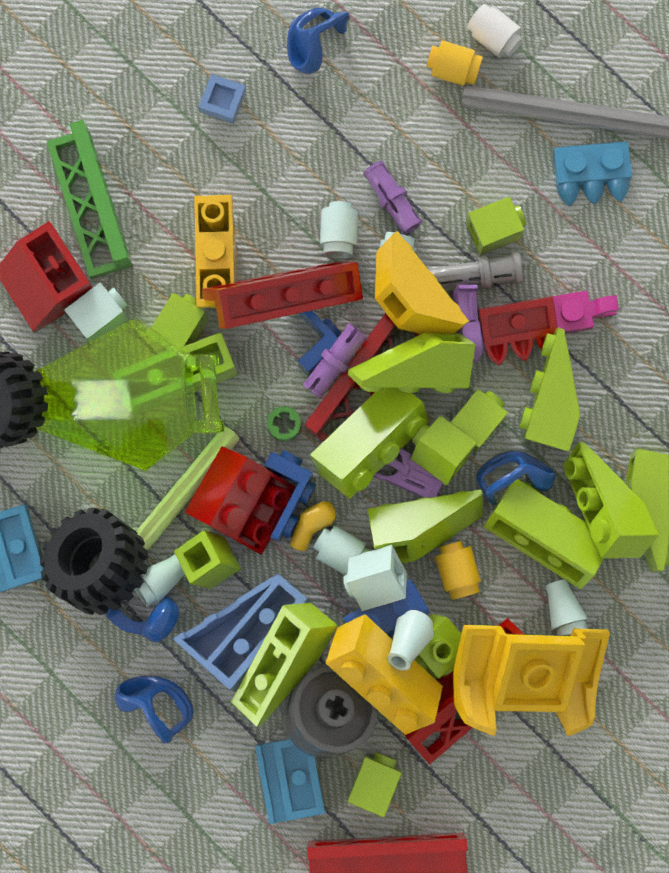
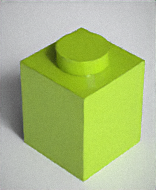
(495, 225)
(181, 320)
(480, 416)
(442, 449)
(207, 560)
(375, 783)

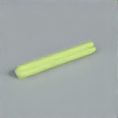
(184, 489)

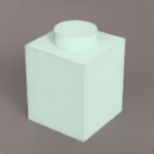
(98, 312)
(376, 578)

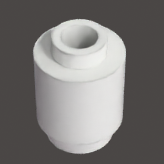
(495, 31)

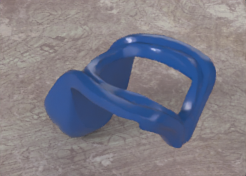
(304, 44)
(537, 472)
(156, 627)
(139, 693)

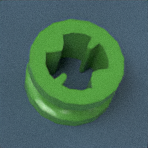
(294, 418)

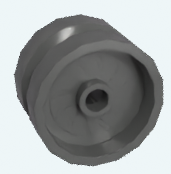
(309, 721)

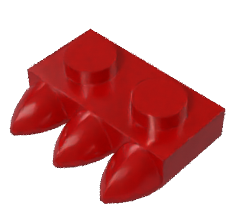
(518, 325)

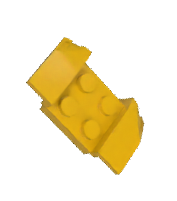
(528, 675)

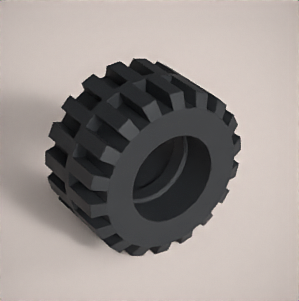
(19, 400)
(75, 547)

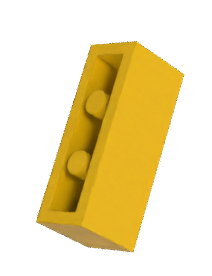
(360, 659)

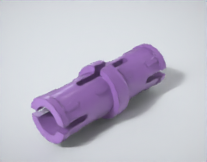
(392, 197)
(335, 360)

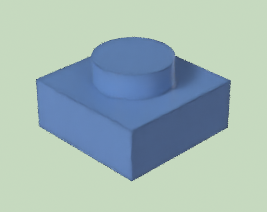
(222, 98)

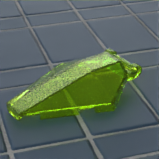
(129, 395)

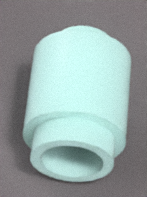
(338, 230)
(337, 548)

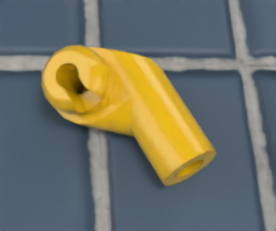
(311, 521)

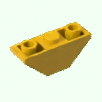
(214, 244)
(412, 292)

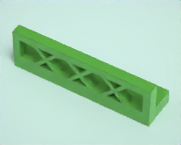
(98, 192)

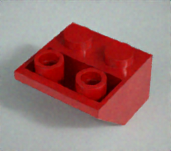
(42, 276)
(240, 499)

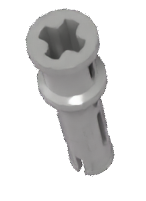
(483, 271)

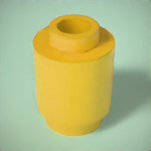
(454, 63)
(458, 570)

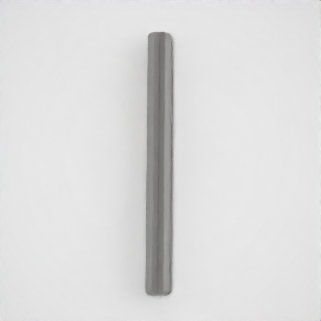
(565, 111)

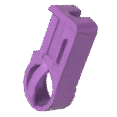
(466, 299)
(412, 477)

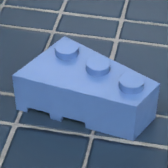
(233, 636)

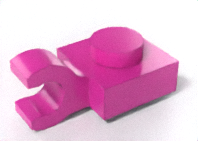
(576, 312)

